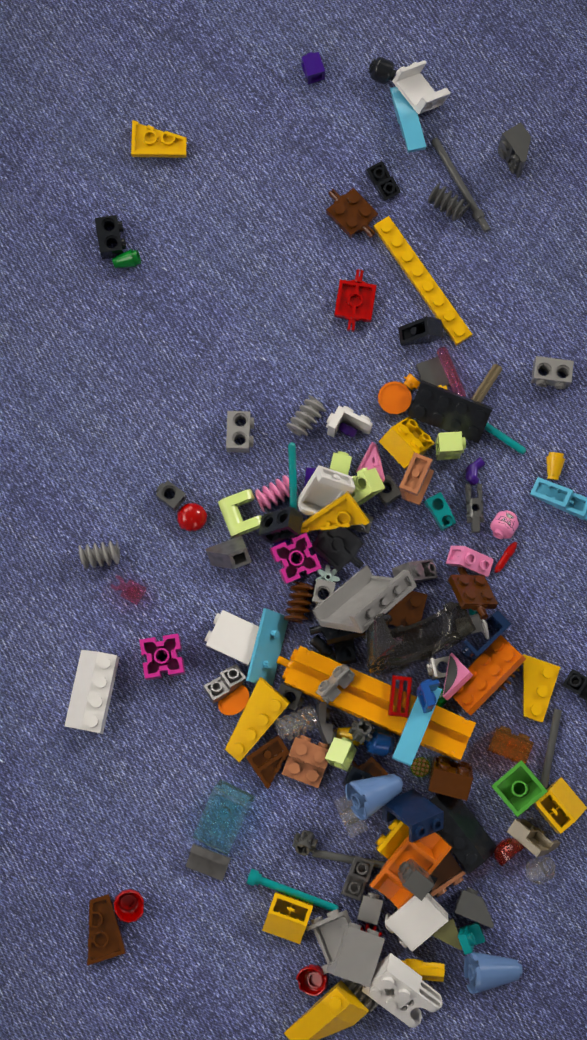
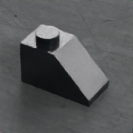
(421, 331)

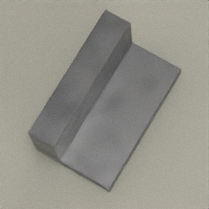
(208, 862)

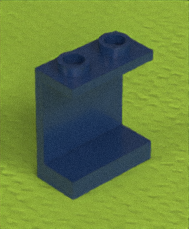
(500, 624)
(416, 812)

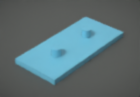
(267, 647)

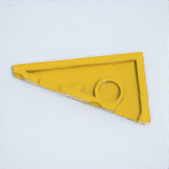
(339, 513)

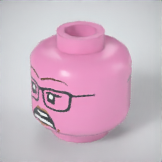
(504, 524)

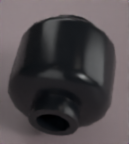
(381, 70)

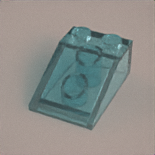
(223, 816)

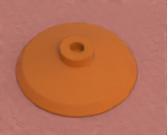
(394, 397)
(234, 702)

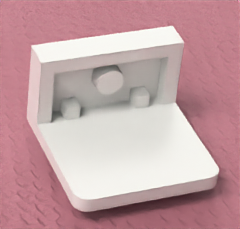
(346, 415)

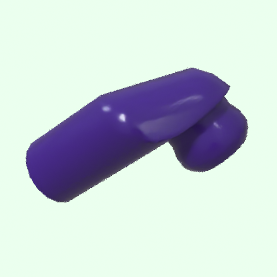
(472, 471)

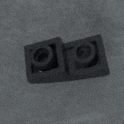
(383, 181)
(577, 684)

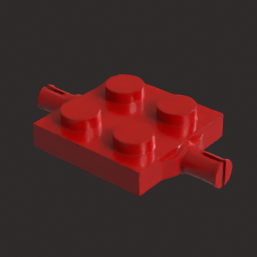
(355, 300)

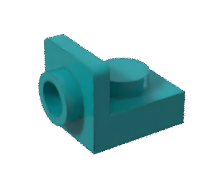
(470, 936)

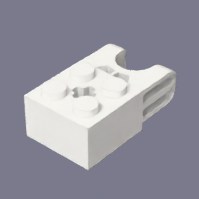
(402, 991)

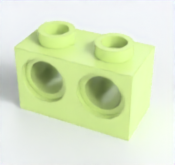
(449, 445)
(367, 485)

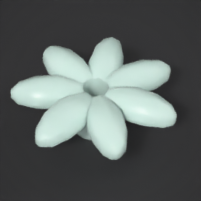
(327, 573)

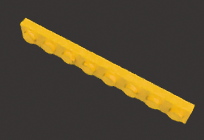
(422, 280)

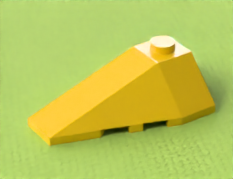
(329, 1015)

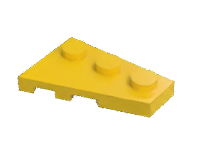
(156, 143)
(538, 684)

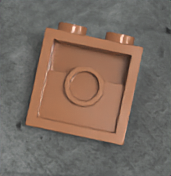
(306, 761)

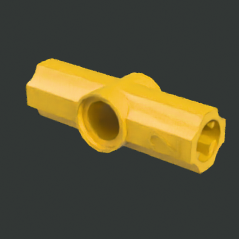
(428, 970)

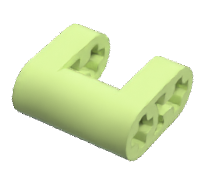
(232, 515)

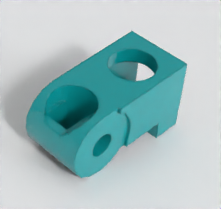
(440, 511)

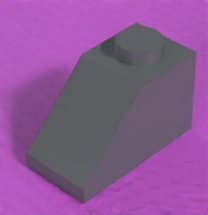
(473, 907)

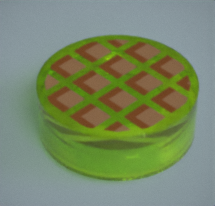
(420, 767)

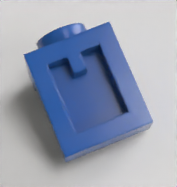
(425, 696)

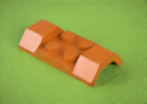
(426, 852)

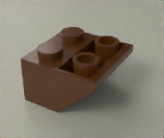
(450, 778)

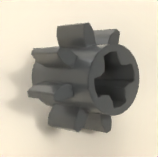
(361, 731)
(305, 842)

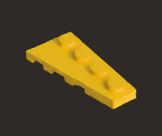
(259, 714)

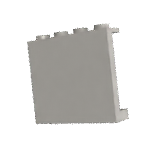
(362, 599)

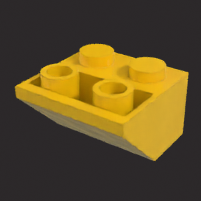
(406, 439)
(560, 806)
(388, 844)
(287, 917)

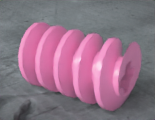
(274, 493)

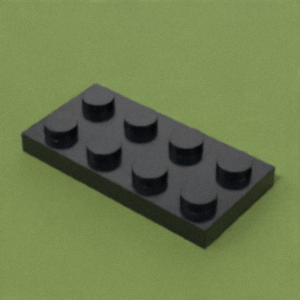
(450, 411)

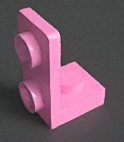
(465, 557)

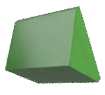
(519, 788)

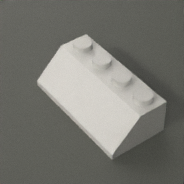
(92, 691)

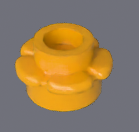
(411, 382)

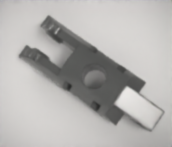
(474, 517)

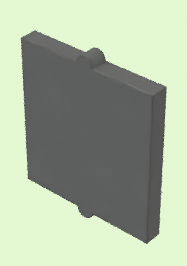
(433, 372)

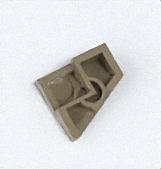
(532, 837)

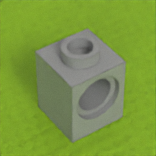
(322, 585)
(370, 908)

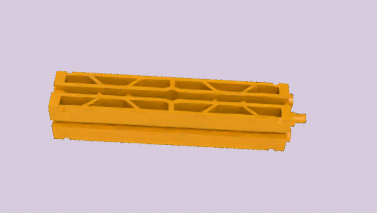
(370, 699)

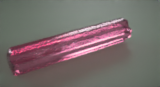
(450, 371)

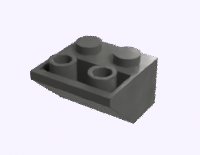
(514, 148)

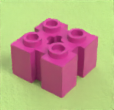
(306, 563)
(155, 667)

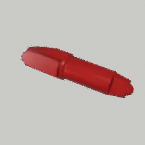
(510, 550)

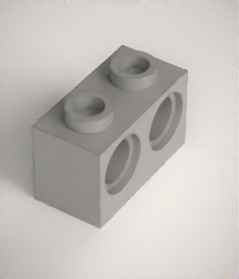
(552, 366)
(235, 431)

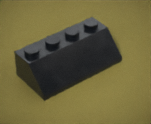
(463, 833)

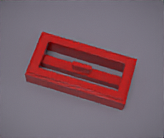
(392, 692)

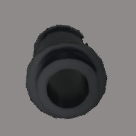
(321, 646)

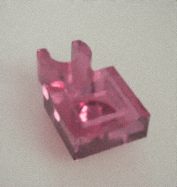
(131, 591)

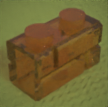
(510, 745)

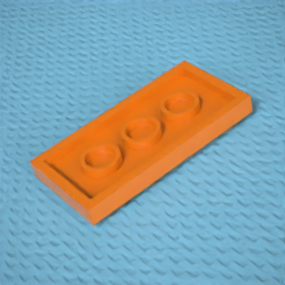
(489, 673)

